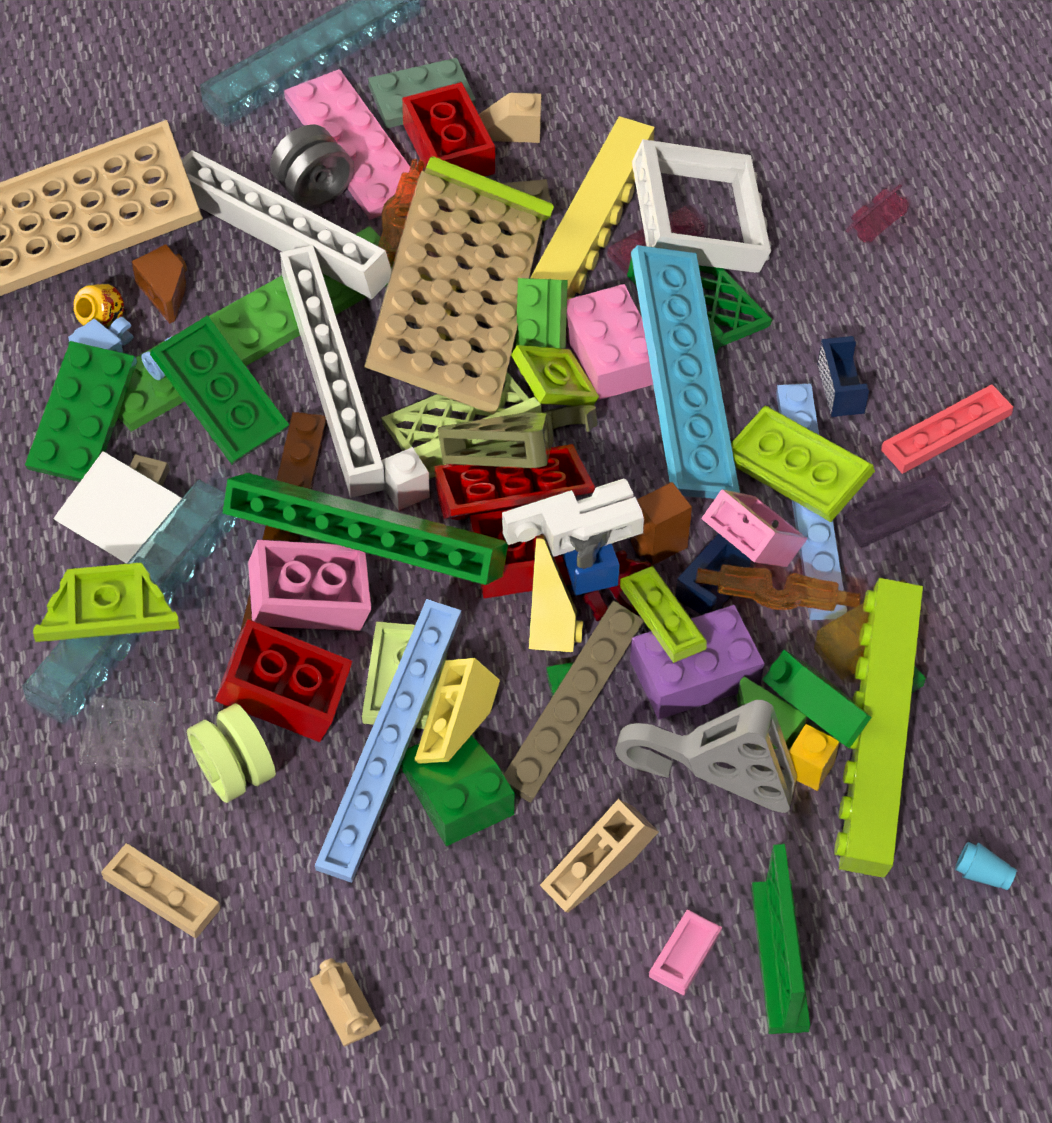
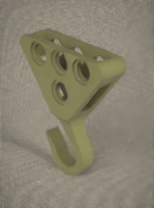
(527, 436)

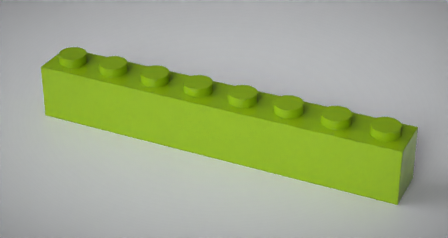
(879, 751)

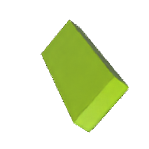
(663, 614)

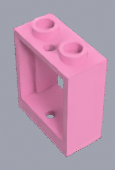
(749, 527)

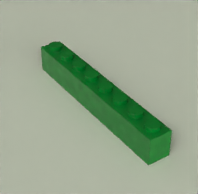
(366, 528)

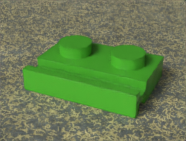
(541, 312)

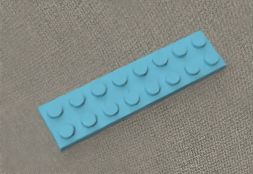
(684, 372)

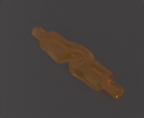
(398, 206)
(757, 585)

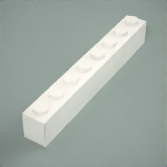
(287, 225)
(332, 372)

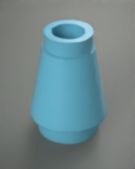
(984, 866)

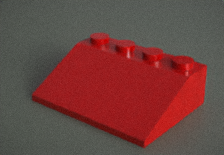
(489, 489)

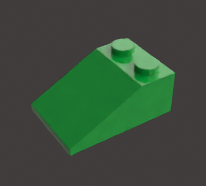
(460, 793)

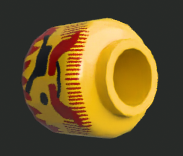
(99, 303)

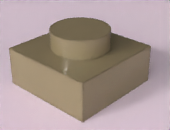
(151, 468)

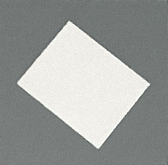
(116, 507)

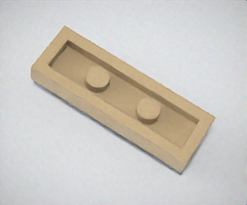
(161, 890)

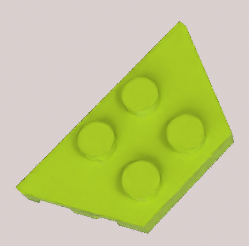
(105, 604)

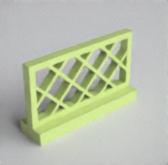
(431, 452)

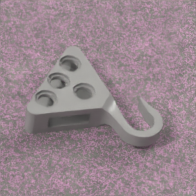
(735, 738)

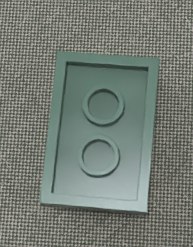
(392, 87)

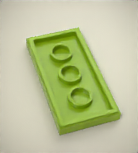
(489, 188)
(799, 463)

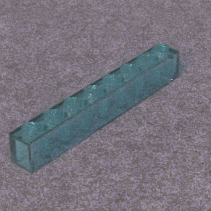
(302, 55)
(170, 557)

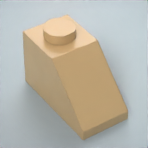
(514, 118)

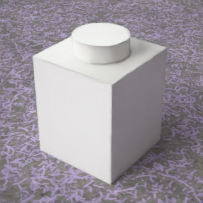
(405, 478)

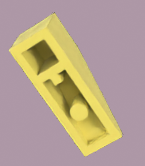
(552, 610)
(458, 708)

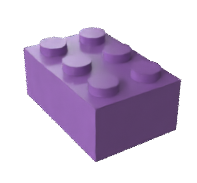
(702, 676)

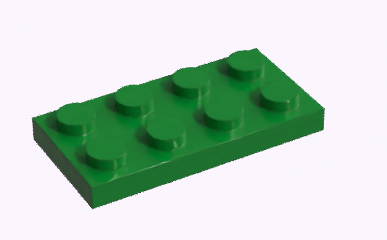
(219, 389)
(81, 411)

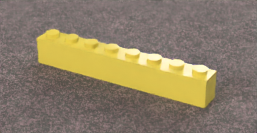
(594, 208)

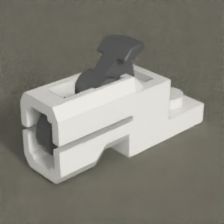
(580, 524)

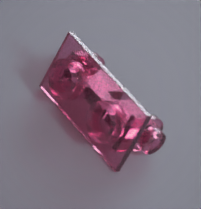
(868, 220)

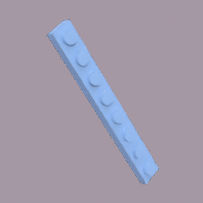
(820, 551)
(388, 741)

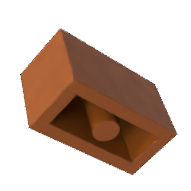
(665, 524)

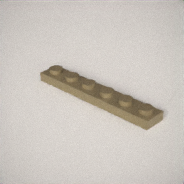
(572, 701)

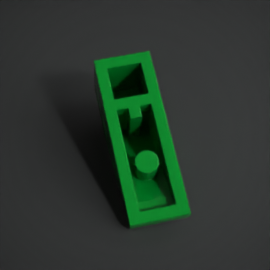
(817, 698)

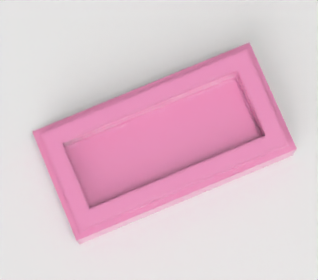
(685, 952)

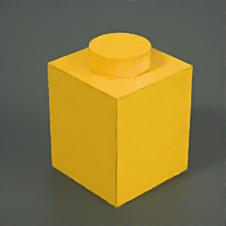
(813, 756)

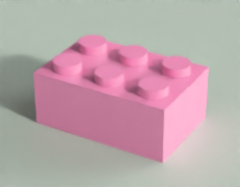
(609, 341)
(308, 586)

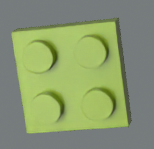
(554, 376)

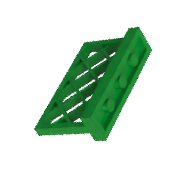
(744, 304)
(780, 948)

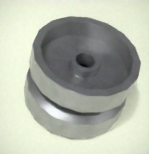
(312, 166)

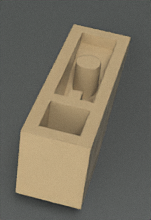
(599, 855)

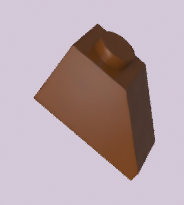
(162, 279)

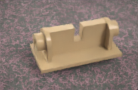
(344, 1002)

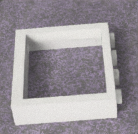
(735, 168)

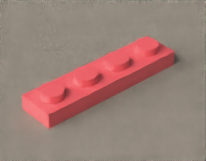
(947, 428)

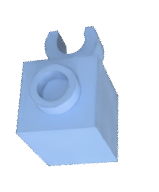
(97, 335)

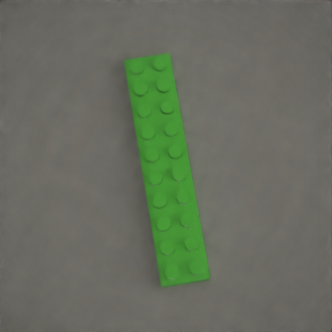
(250, 326)

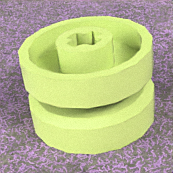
(231, 752)

